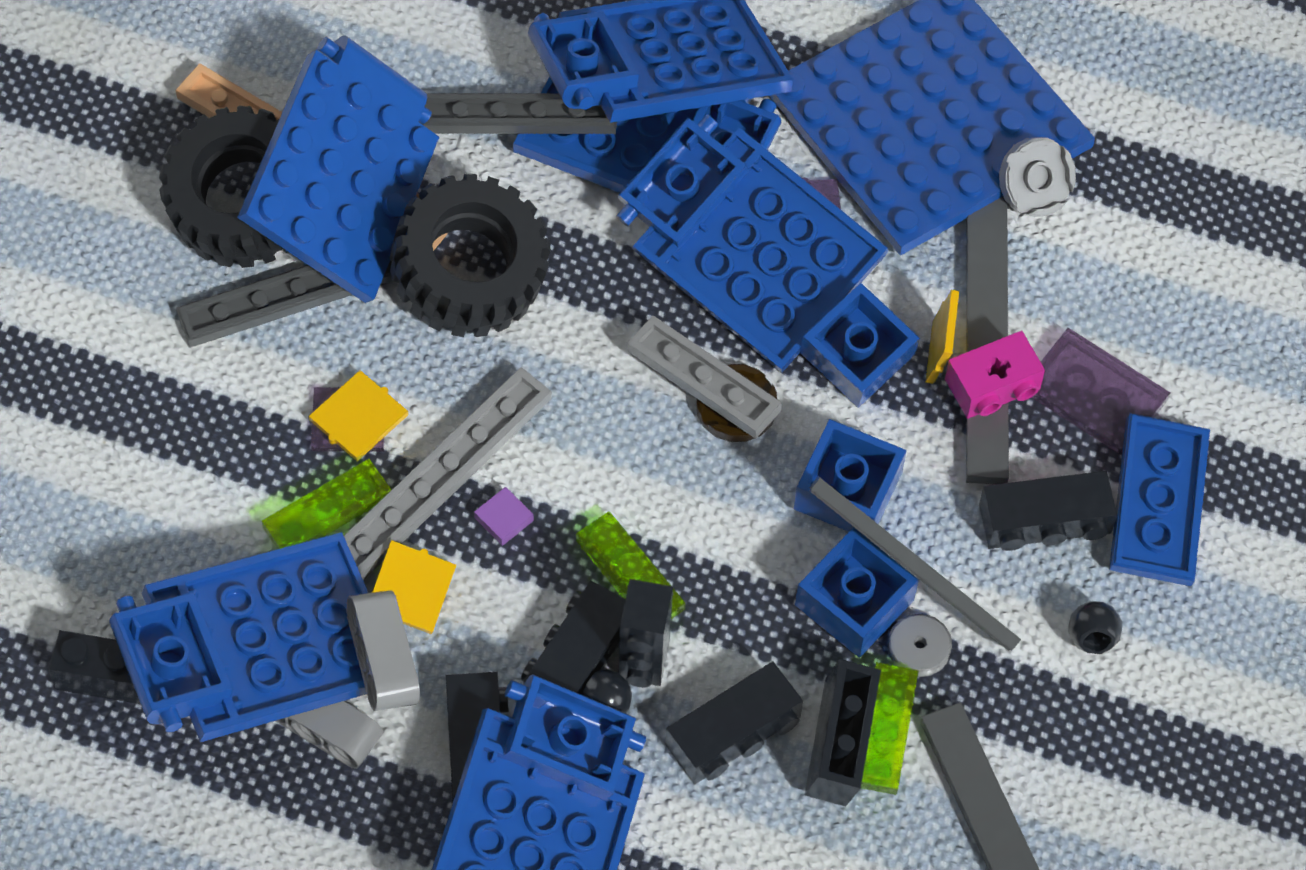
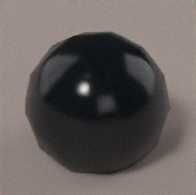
(1095, 627)
(609, 689)

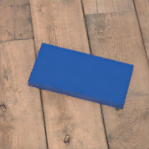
(1160, 500)

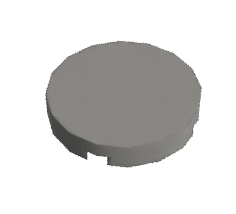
(1037, 176)

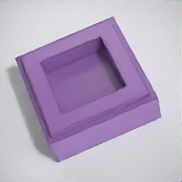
(504, 516)

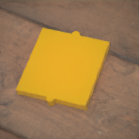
(942, 336)
(358, 415)
(418, 584)

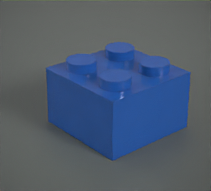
(859, 345)
(856, 467)
(856, 592)

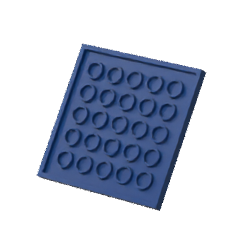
(923, 115)

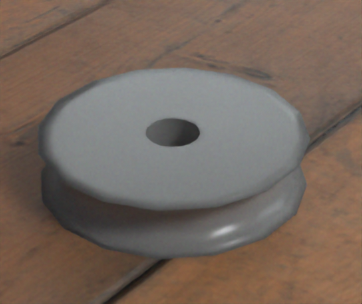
(927, 631)

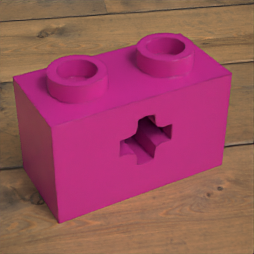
(995, 375)

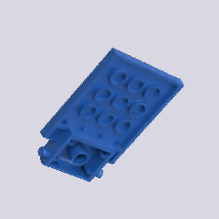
(658, 56)
(618, 157)
(342, 165)
(746, 237)
(245, 639)
(544, 786)

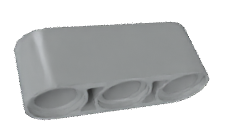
(383, 650)
(337, 731)

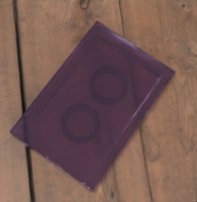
(1096, 389)

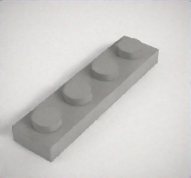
(704, 377)

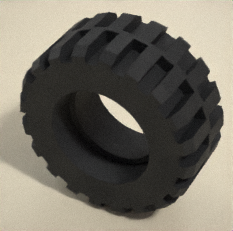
(194, 165)
(481, 209)

